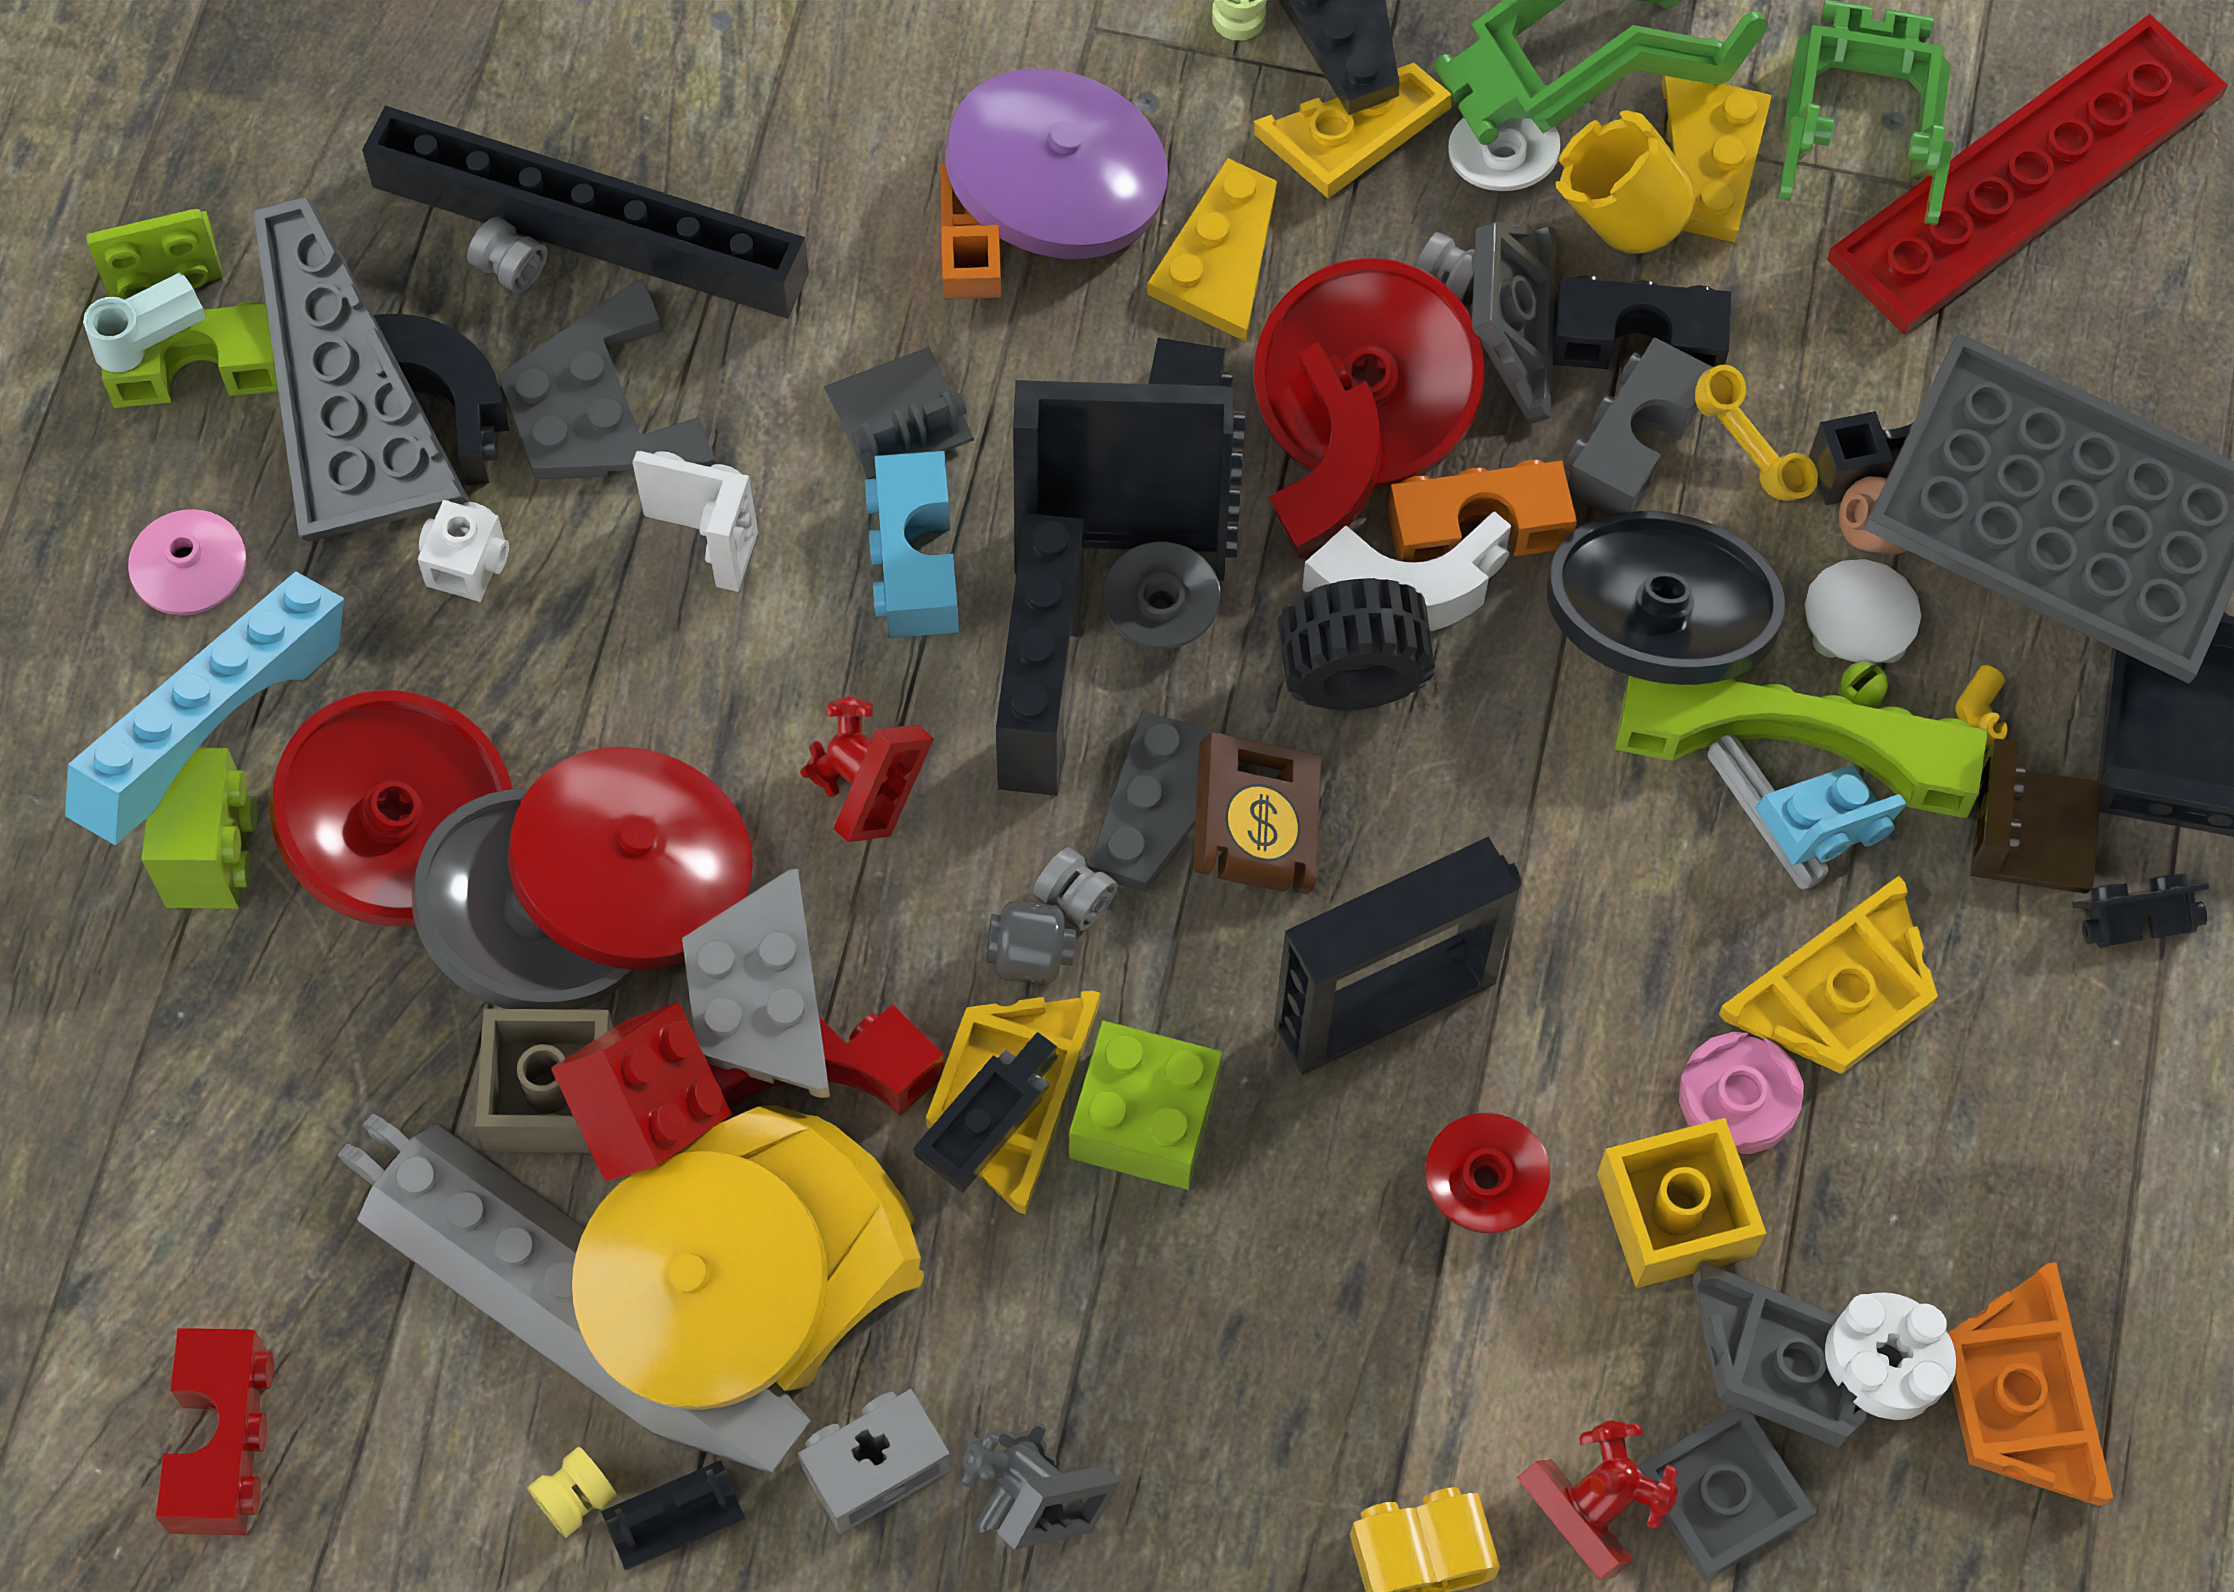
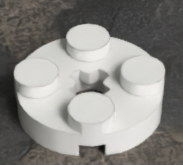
(1909, 1327)

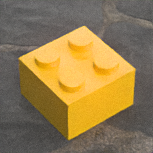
(1680, 1202)

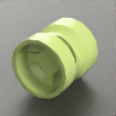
(1239, 18)

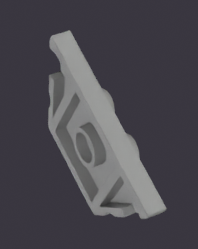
(757, 989)

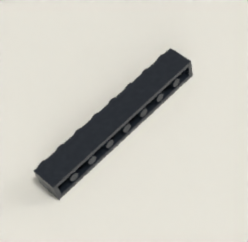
(587, 211)

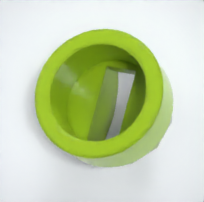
(1872, 692)

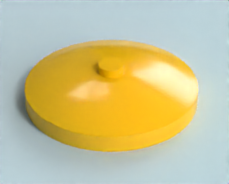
(700, 1280)

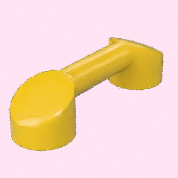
(1719, 395)

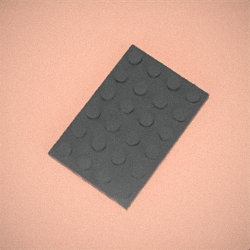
(2066, 507)

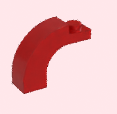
(1346, 476)

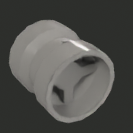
(506, 254)
(1449, 265)
(1075, 888)

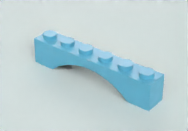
(137, 759)

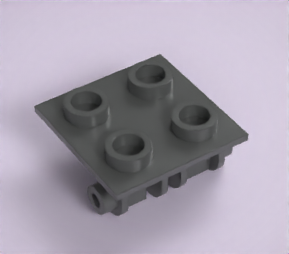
(899, 410)

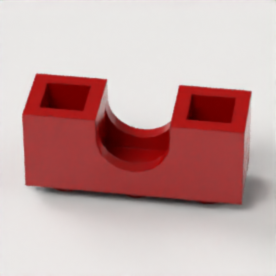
(216, 1485)

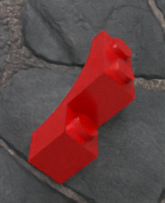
(883, 1059)

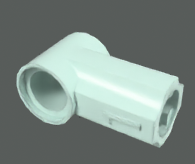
(140, 321)

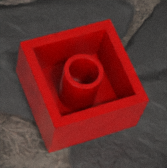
(641, 1092)

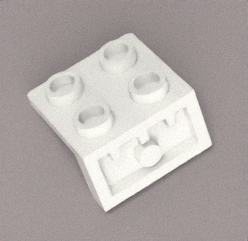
(706, 499)

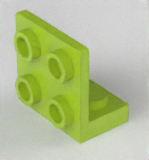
(153, 250)

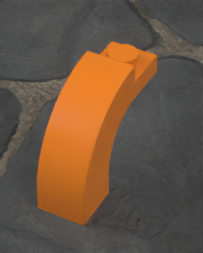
(968, 250)

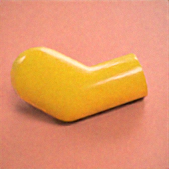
(1975, 703)

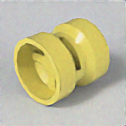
(559, 1500)

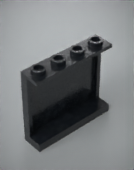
(1130, 463)
(2171, 741)

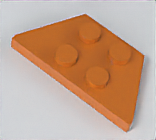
(2026, 1393)

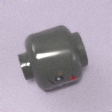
(1029, 942)

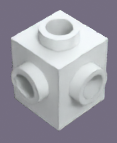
(462, 549)

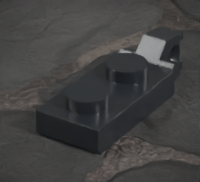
(987, 1113)

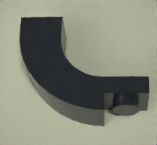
(457, 372)

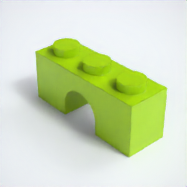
(229, 336)

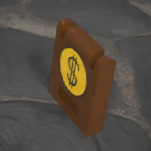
(1257, 820)

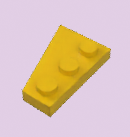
(1717, 142)
(1338, 147)
(1220, 251)

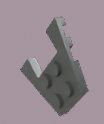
(573, 404)

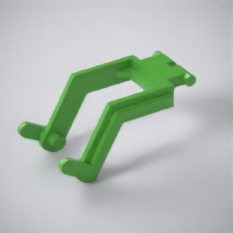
(1879, 49)
(1500, 84)

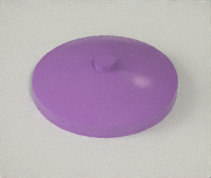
(1056, 163)

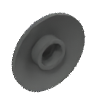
(1164, 573)

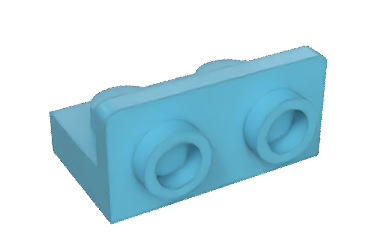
(1827, 815)

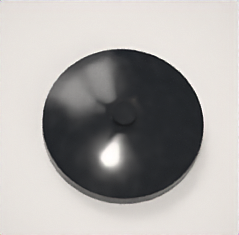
(1665, 597)

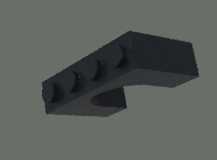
(1037, 651)

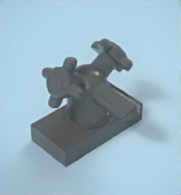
(1031, 1496)

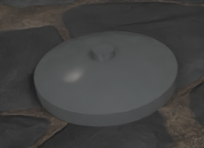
(479, 927)

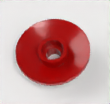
(1492, 1146)

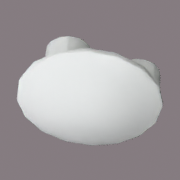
(1862, 612)

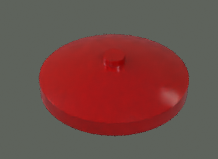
(1388, 329)
(368, 791)
(627, 855)

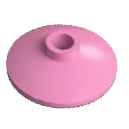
(191, 582)

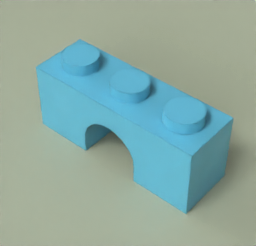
(916, 586)

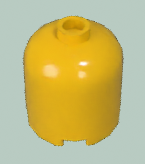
(1627, 184)

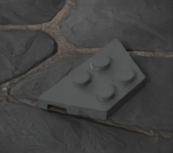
(1517, 309)
(1773, 1358)

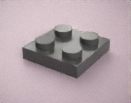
(1730, 1493)

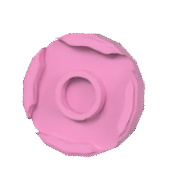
(1747, 1084)

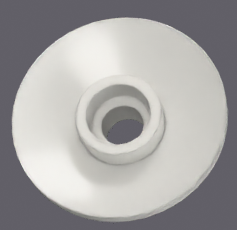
(1509, 163)

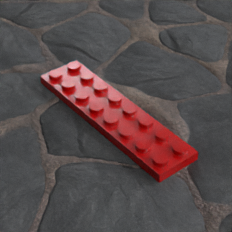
(2028, 173)

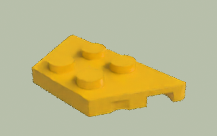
(1843, 987)
(997, 1028)

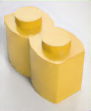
(1427, 1546)

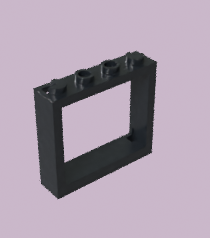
(1463, 888)

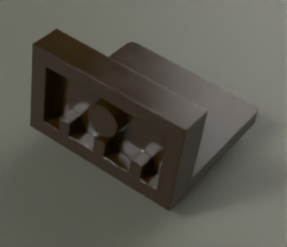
(2034, 825)

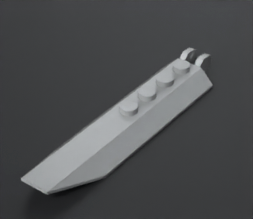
(516, 1265)

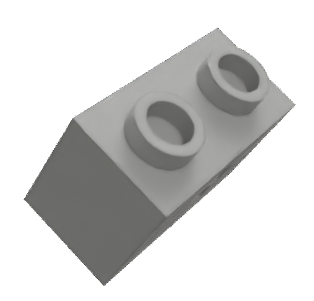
(855, 1487)

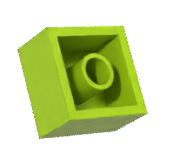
(200, 833)
(1145, 1105)

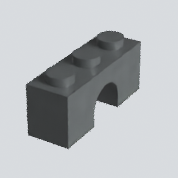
(1657, 392)

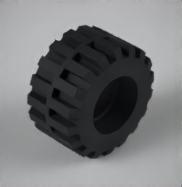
(1356, 644)

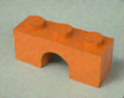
(1530, 496)

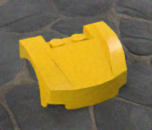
(853, 1204)

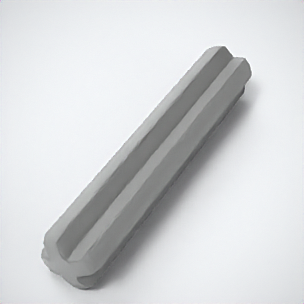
(1749, 788)

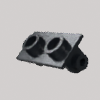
(2117, 913)
(673, 1515)

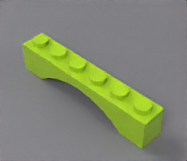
(1922, 759)

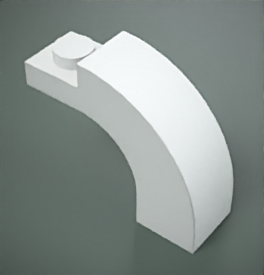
(1450, 584)

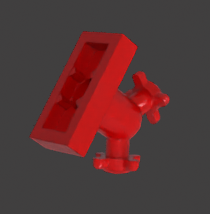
(875, 767)
(1602, 1495)

